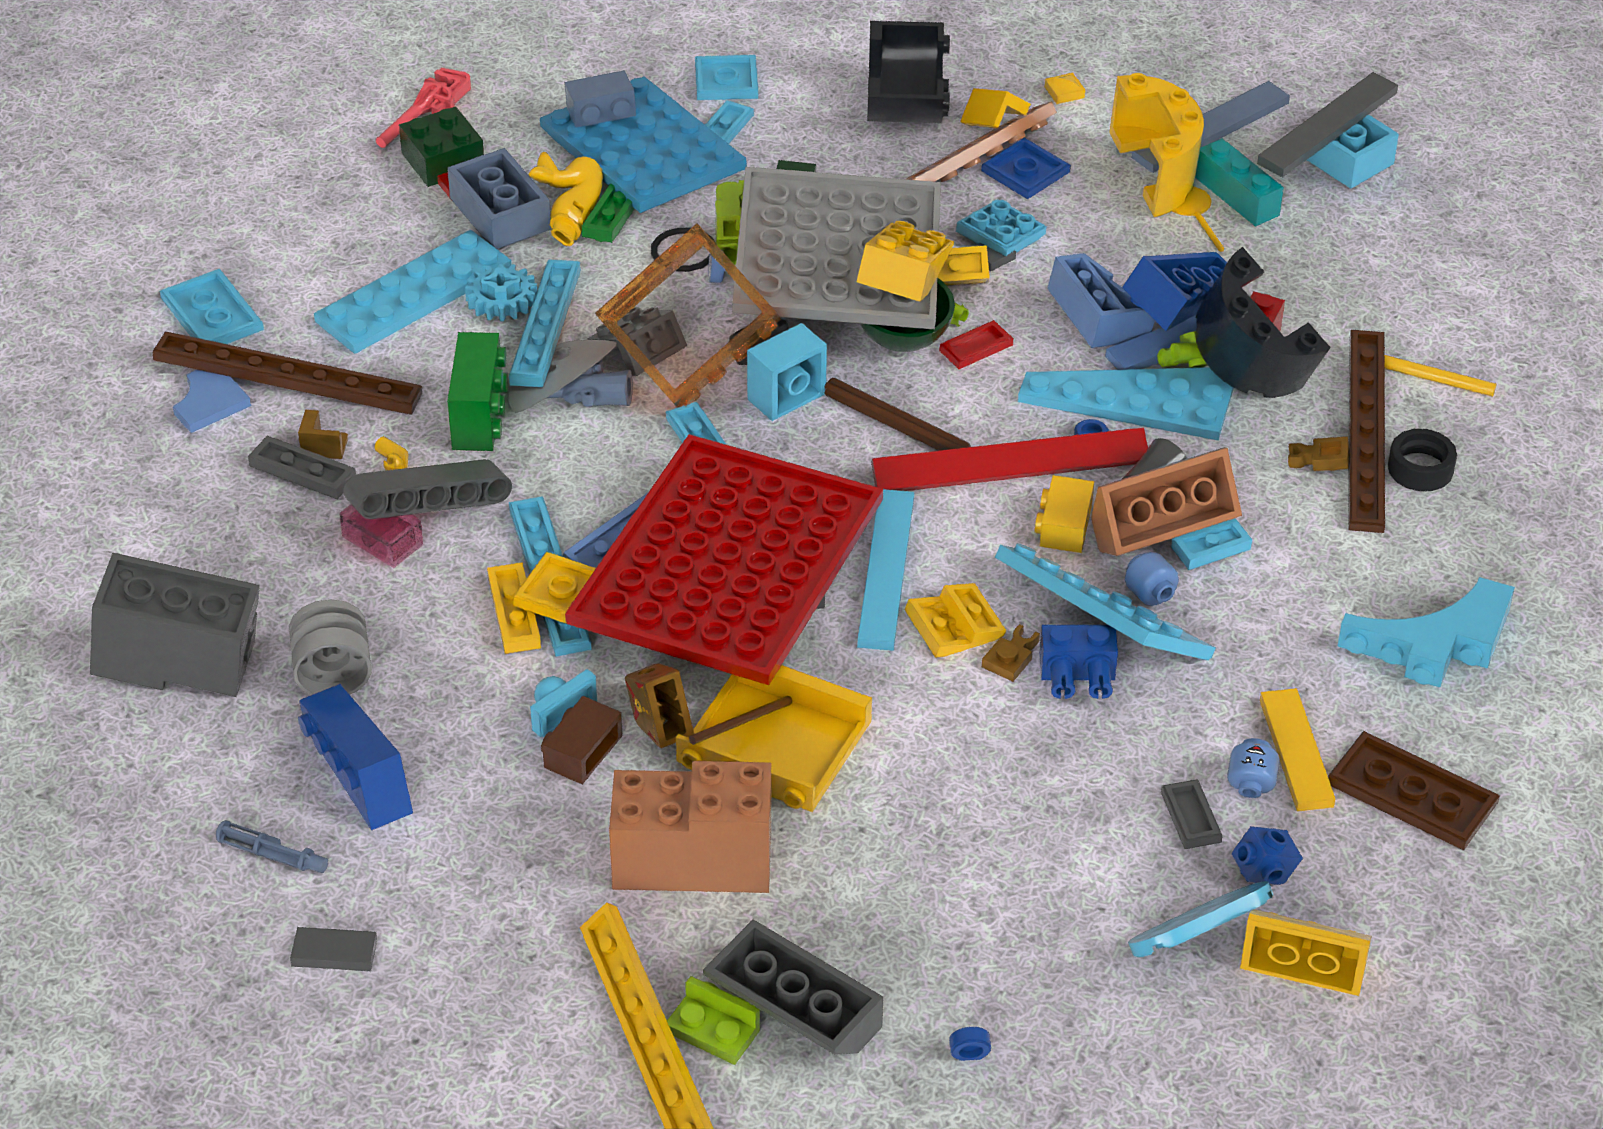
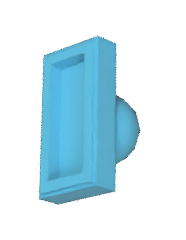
(555, 696)

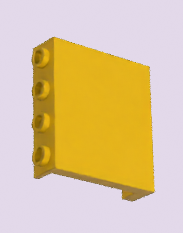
(801, 741)

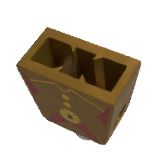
(659, 695)

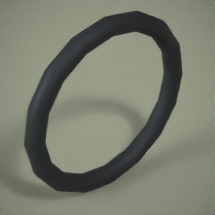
(684, 268)

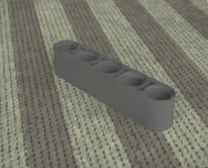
(427, 489)

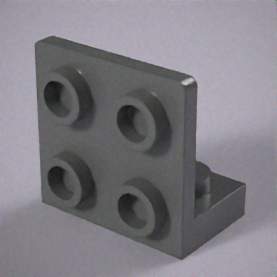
(651, 330)

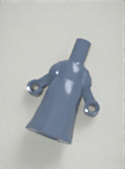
(598, 388)

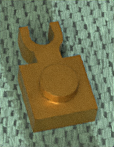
(1324, 454)
(1010, 657)

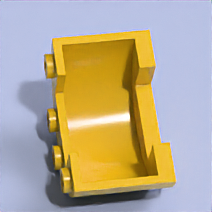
(1167, 121)

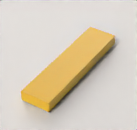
(1297, 750)

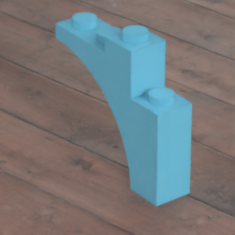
(1429, 642)

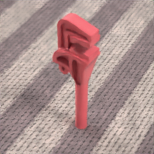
(433, 97)

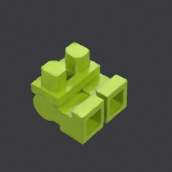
(728, 217)

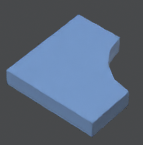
(209, 400)

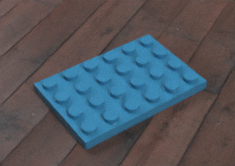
(651, 154)

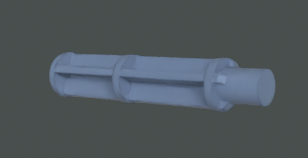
(270, 847)

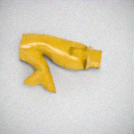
(575, 205)

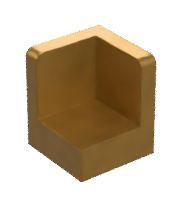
(322, 442)

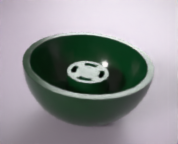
(913, 339)

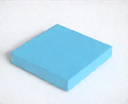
(726, 77)

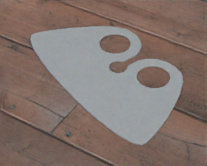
(582, 357)

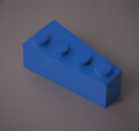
(1173, 285)
(357, 754)

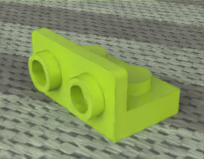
(715, 1020)

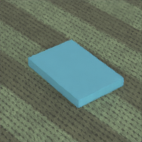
(211, 308)

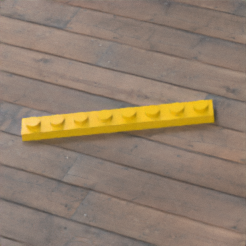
(643, 1021)

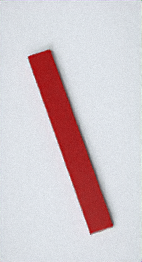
(1009, 460)

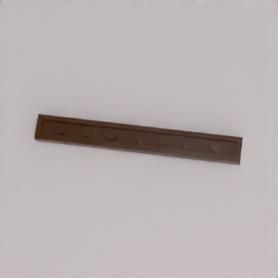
(287, 372)
(1366, 431)

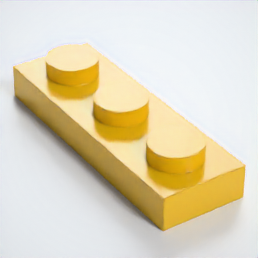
(516, 625)

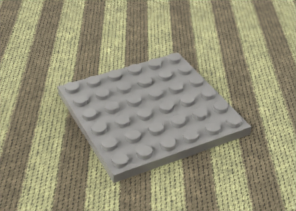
(807, 241)

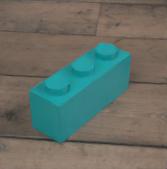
(1239, 182)

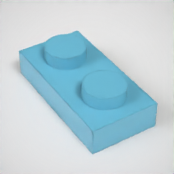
(1211, 544)

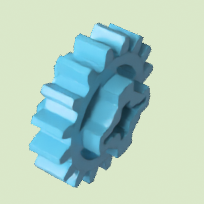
(501, 292)

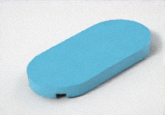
(1201, 919)

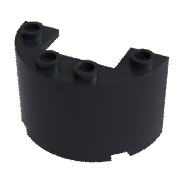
(907, 72)
(1243, 342)

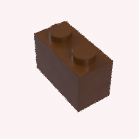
(581, 739)

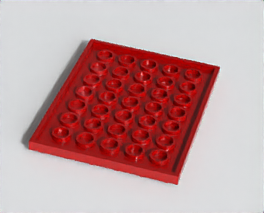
(726, 559)

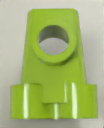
(1182, 353)

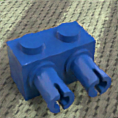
(1078, 654)

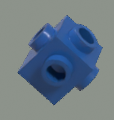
(1266, 855)

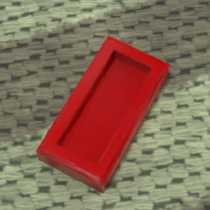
(976, 344)

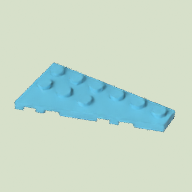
(1164, 399)
(1112, 608)

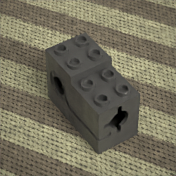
(172, 626)

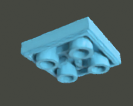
(1001, 227)

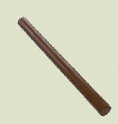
(739, 720)

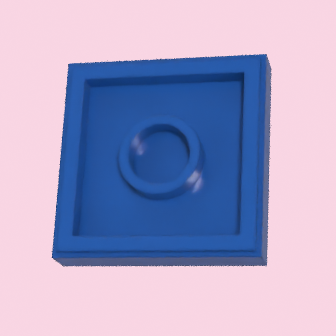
(1026, 168)

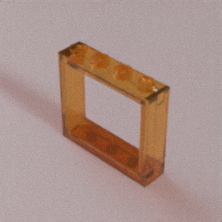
(651, 278)

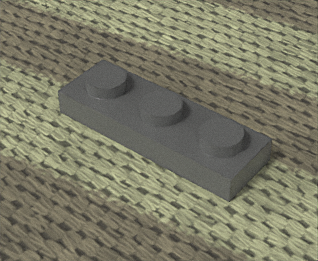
(301, 466)

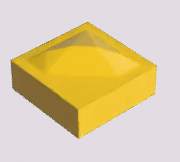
(1064, 88)

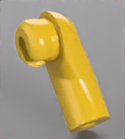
(396, 455)

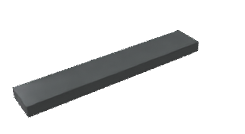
(1327, 124)

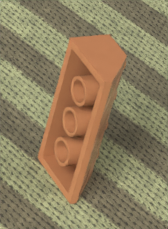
(1165, 503)

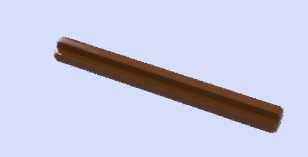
(892, 416)

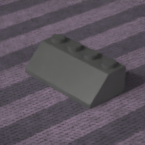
(798, 989)

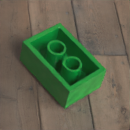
(476, 391)

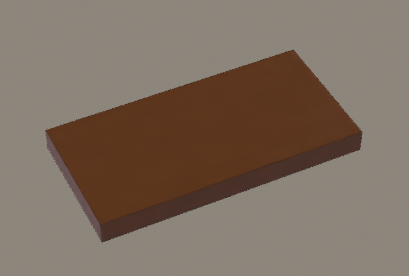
(1413, 790)

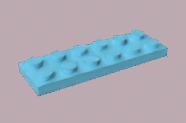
(408, 292)

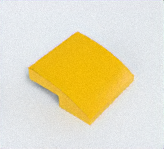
(955, 619)

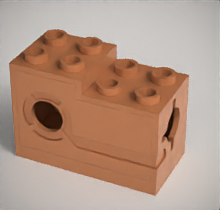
(692, 828)

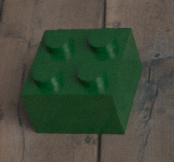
(438, 143)

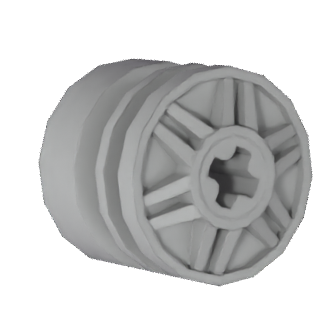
(329, 647)

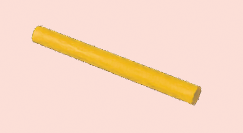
(1440, 375)

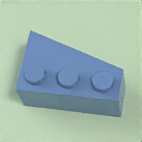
(1096, 302)

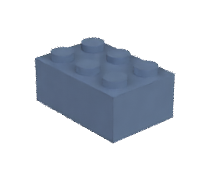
(499, 198)

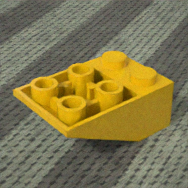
(904, 260)

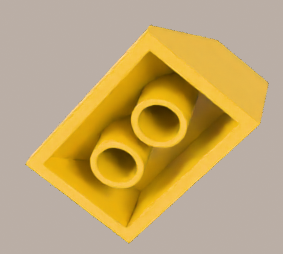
(1305, 952)

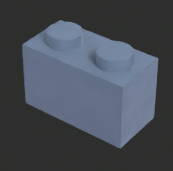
(600, 98)

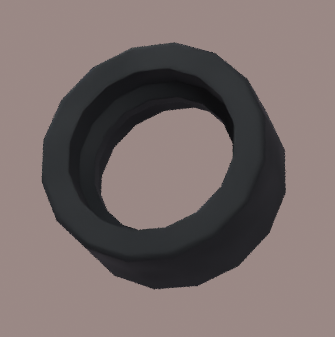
(1417, 476)

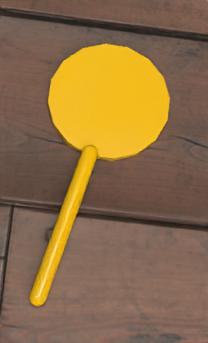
(1195, 204)

